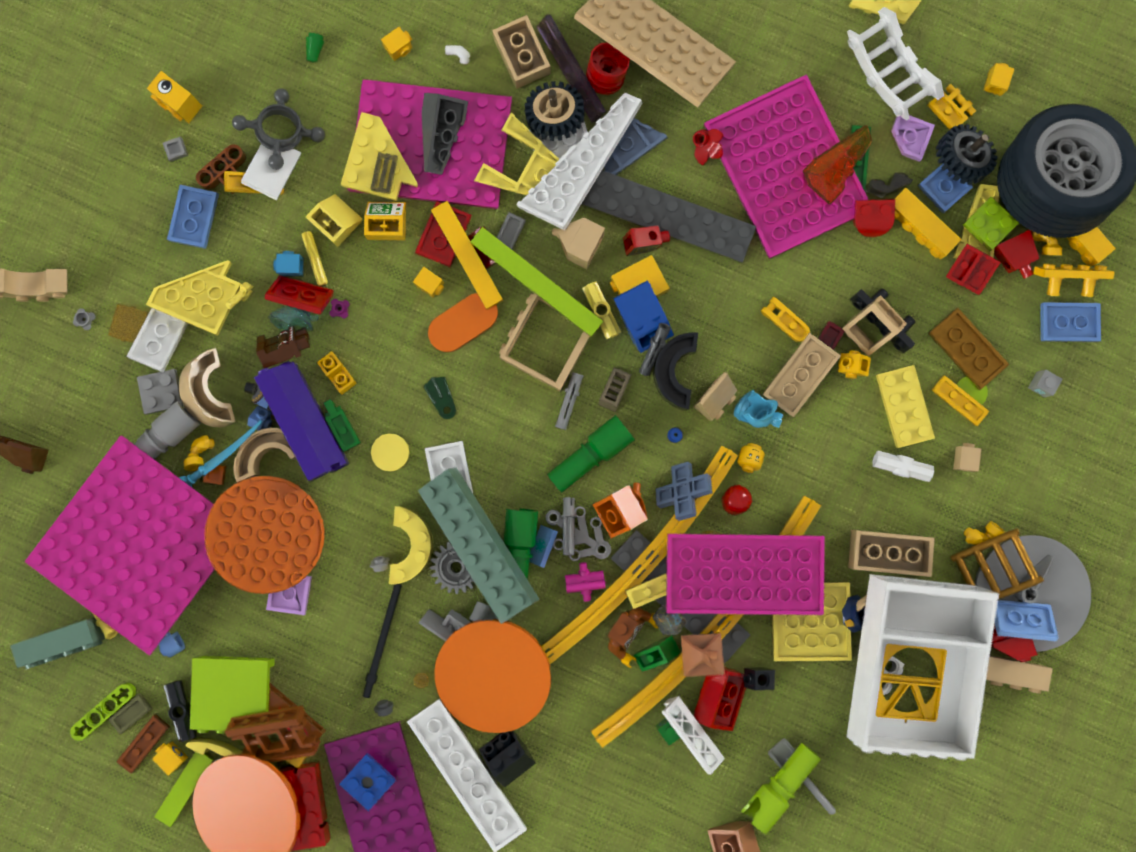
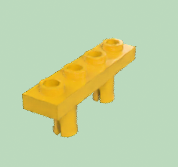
(1088, 274)

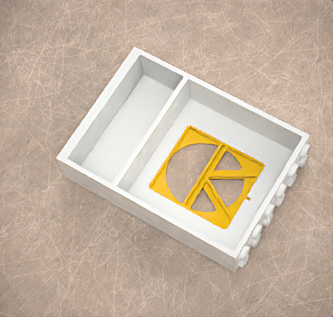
(956, 630)

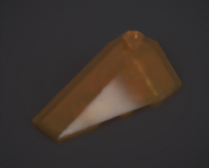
(831, 168)

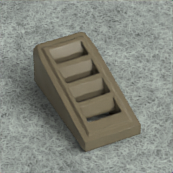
(608, 403)

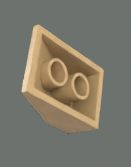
(716, 397)

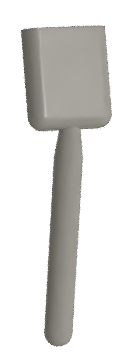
(780, 754)

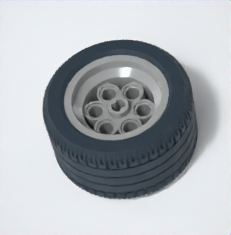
(1084, 152)

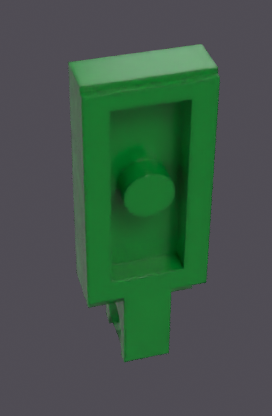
(341, 426)

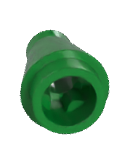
(314, 45)

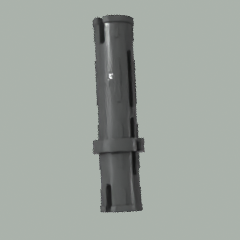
(657, 342)

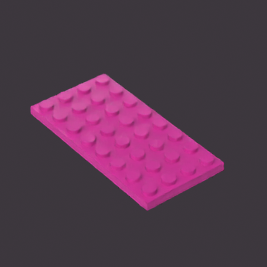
(745, 574)

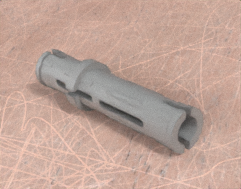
(562, 421)

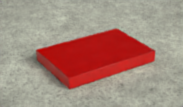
(434, 243)
(299, 294)

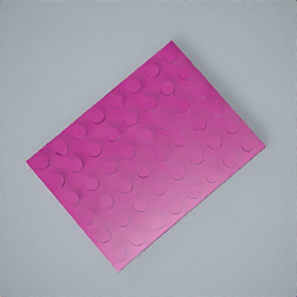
(477, 142)
(765, 157)

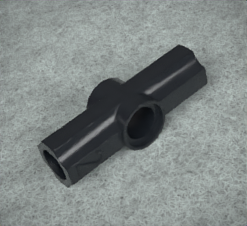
(177, 697)

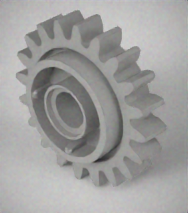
(445, 573)

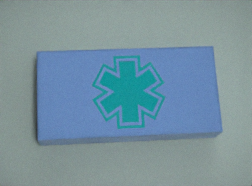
(543, 545)

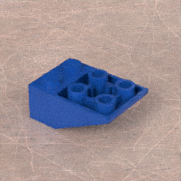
(641, 314)

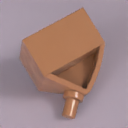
(702, 654)

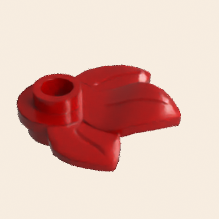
(709, 147)

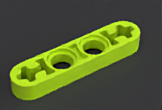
(102, 710)

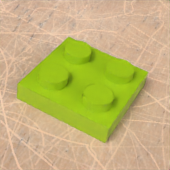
(990, 223)

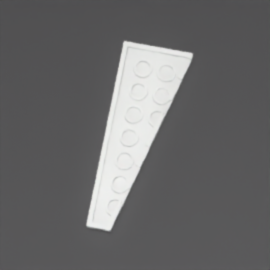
(568, 183)

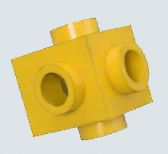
(854, 364)

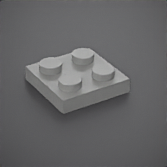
(159, 391)

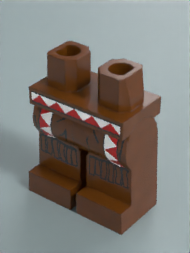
(282, 347)

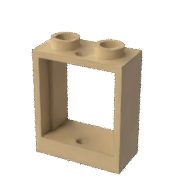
(887, 316)

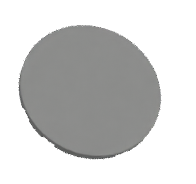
(1064, 588)

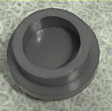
(384, 708)

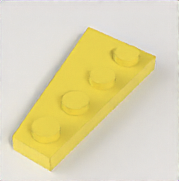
(982, 194)

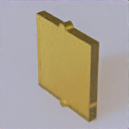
(127, 323)

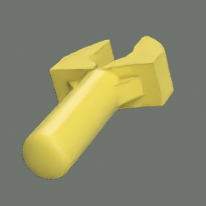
(243, 294)

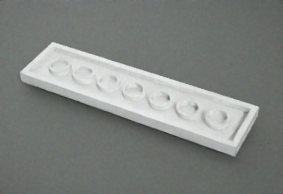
(467, 775)

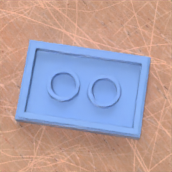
(1025, 620)

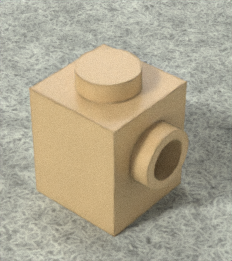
(967, 458)

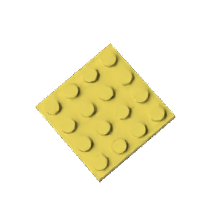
(815, 635)

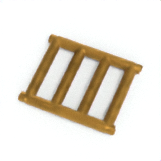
(995, 543)

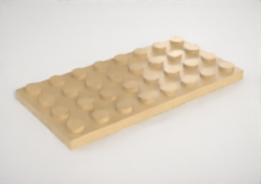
(658, 45)

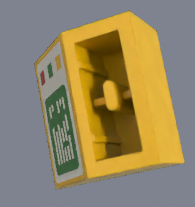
(385, 221)

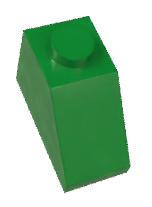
(657, 653)

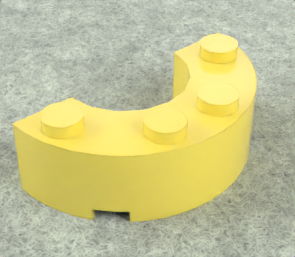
(421, 545)

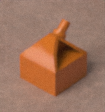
(622, 510)

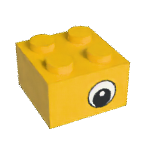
(173, 98)

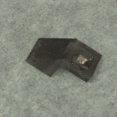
(896, 183)

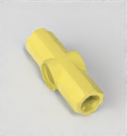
(596, 299)

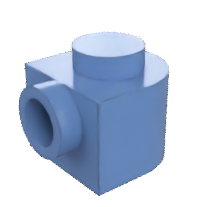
(260, 414)
(171, 644)

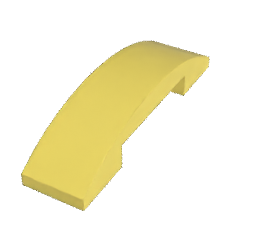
(203, 745)

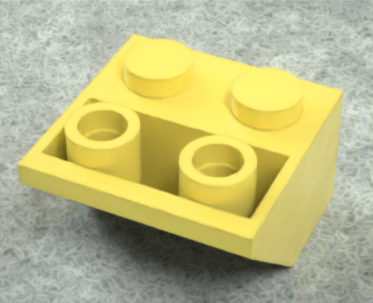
(334, 219)

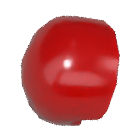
(736, 500)

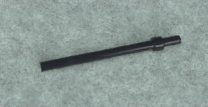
(371, 677)

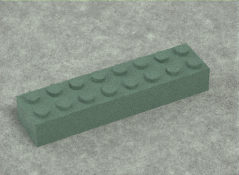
(478, 544)

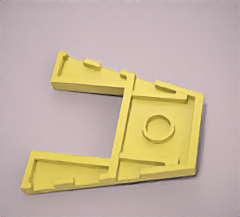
(539, 164)

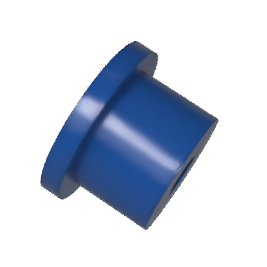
(672, 438)

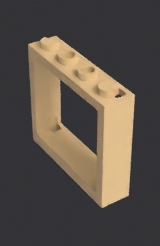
(514, 334)

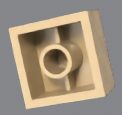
(580, 241)

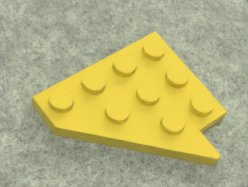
(198, 297)

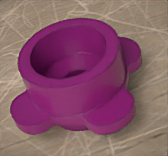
(344, 308)

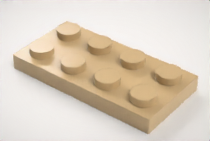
(801, 374)

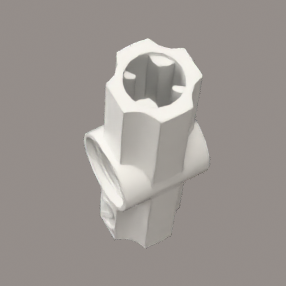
(903, 466)

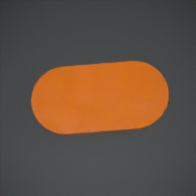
(461, 324)

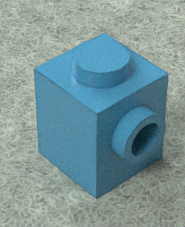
(289, 264)

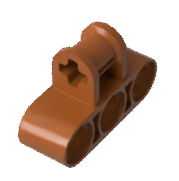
(211, 168)

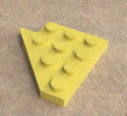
(370, 139)

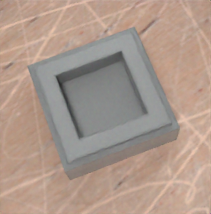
(175, 149)

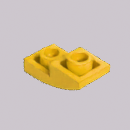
(336, 372)

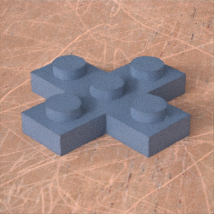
(683, 491)

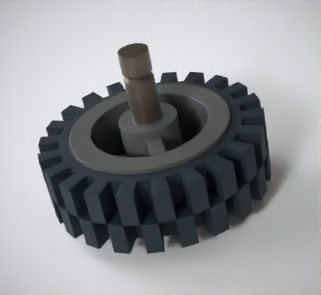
(966, 154)

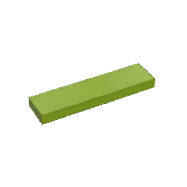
(183, 789)

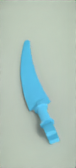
(214, 462)

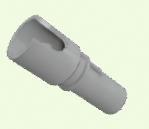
(167, 430)

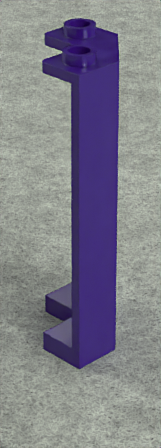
(301, 420)

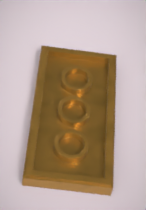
(968, 348)

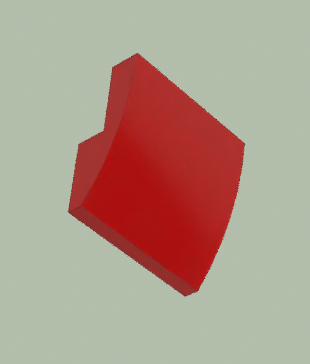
(973, 269)

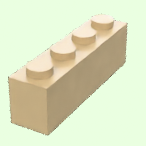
(1018, 674)

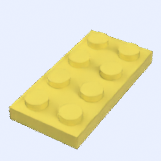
(905, 406)

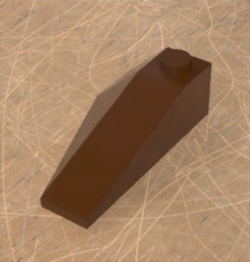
(22, 454)

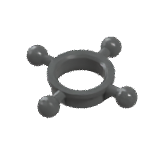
(278, 145)

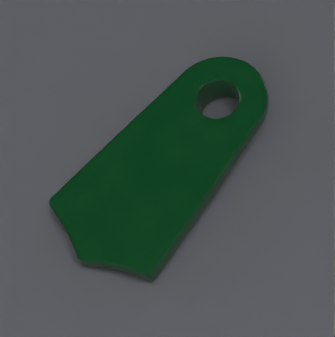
(440, 396)

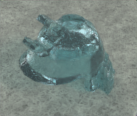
(291, 316)

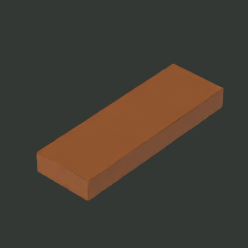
(143, 744)

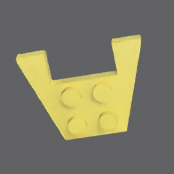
(902, 8)

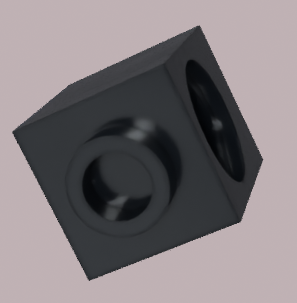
(759, 678)

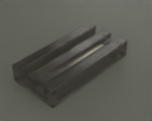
(387, 157)

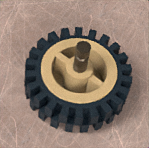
(554, 111)

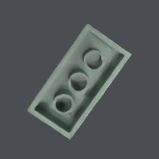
(57, 644)

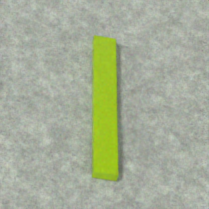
(536, 282)

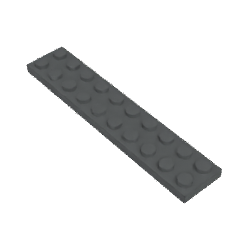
(678, 217)

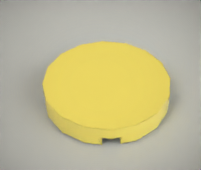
(390, 452)

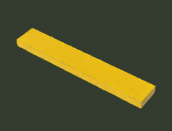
(467, 255)

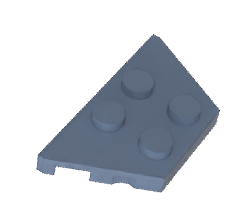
(634, 144)

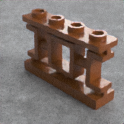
(269, 723)

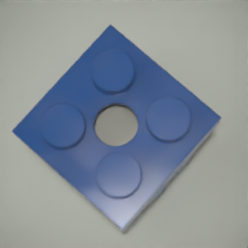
(367, 781)

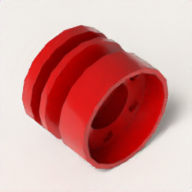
(607, 69)

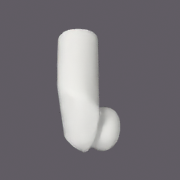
(460, 51)

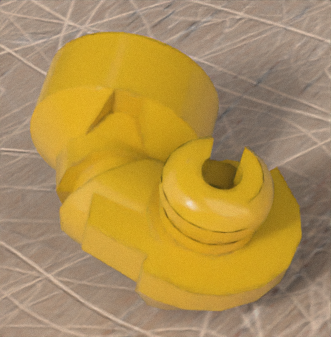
(1052, 246)
(199, 445)
(975, 537)

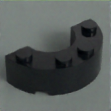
(664, 370)

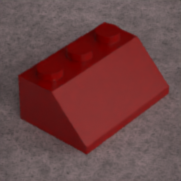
(720, 700)

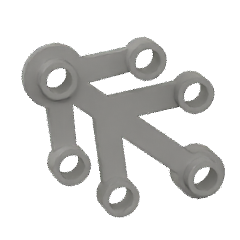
(582, 536)

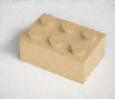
(521, 52)

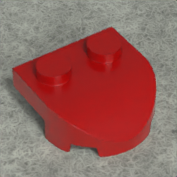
(874, 216)

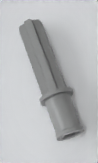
(568, 525)

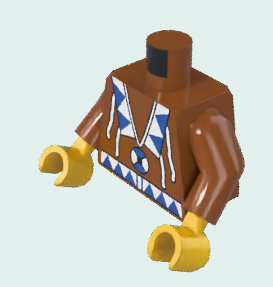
(625, 632)

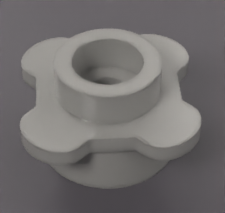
(78, 319)
(380, 563)

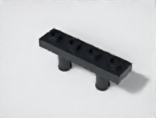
(901, 341)

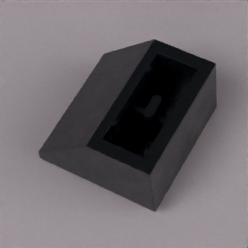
(507, 757)

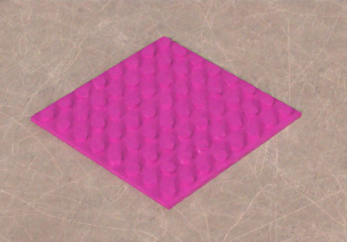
(129, 545)

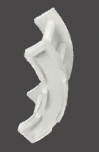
(906, 58)

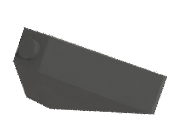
(440, 126)

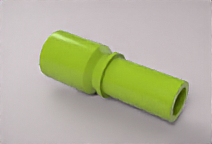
(773, 797)

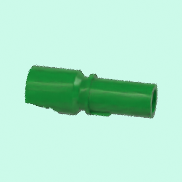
(601, 446)
(520, 535)

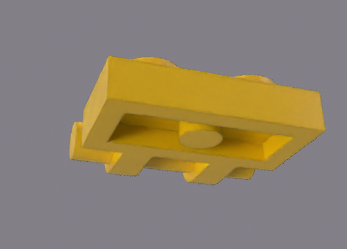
(948, 111)

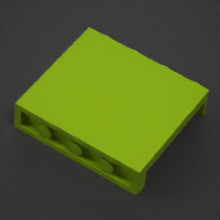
(227, 689)

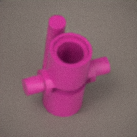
(585, 581)

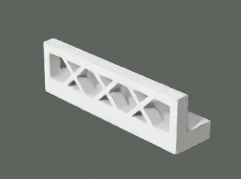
(692, 734)

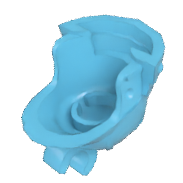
(757, 411)

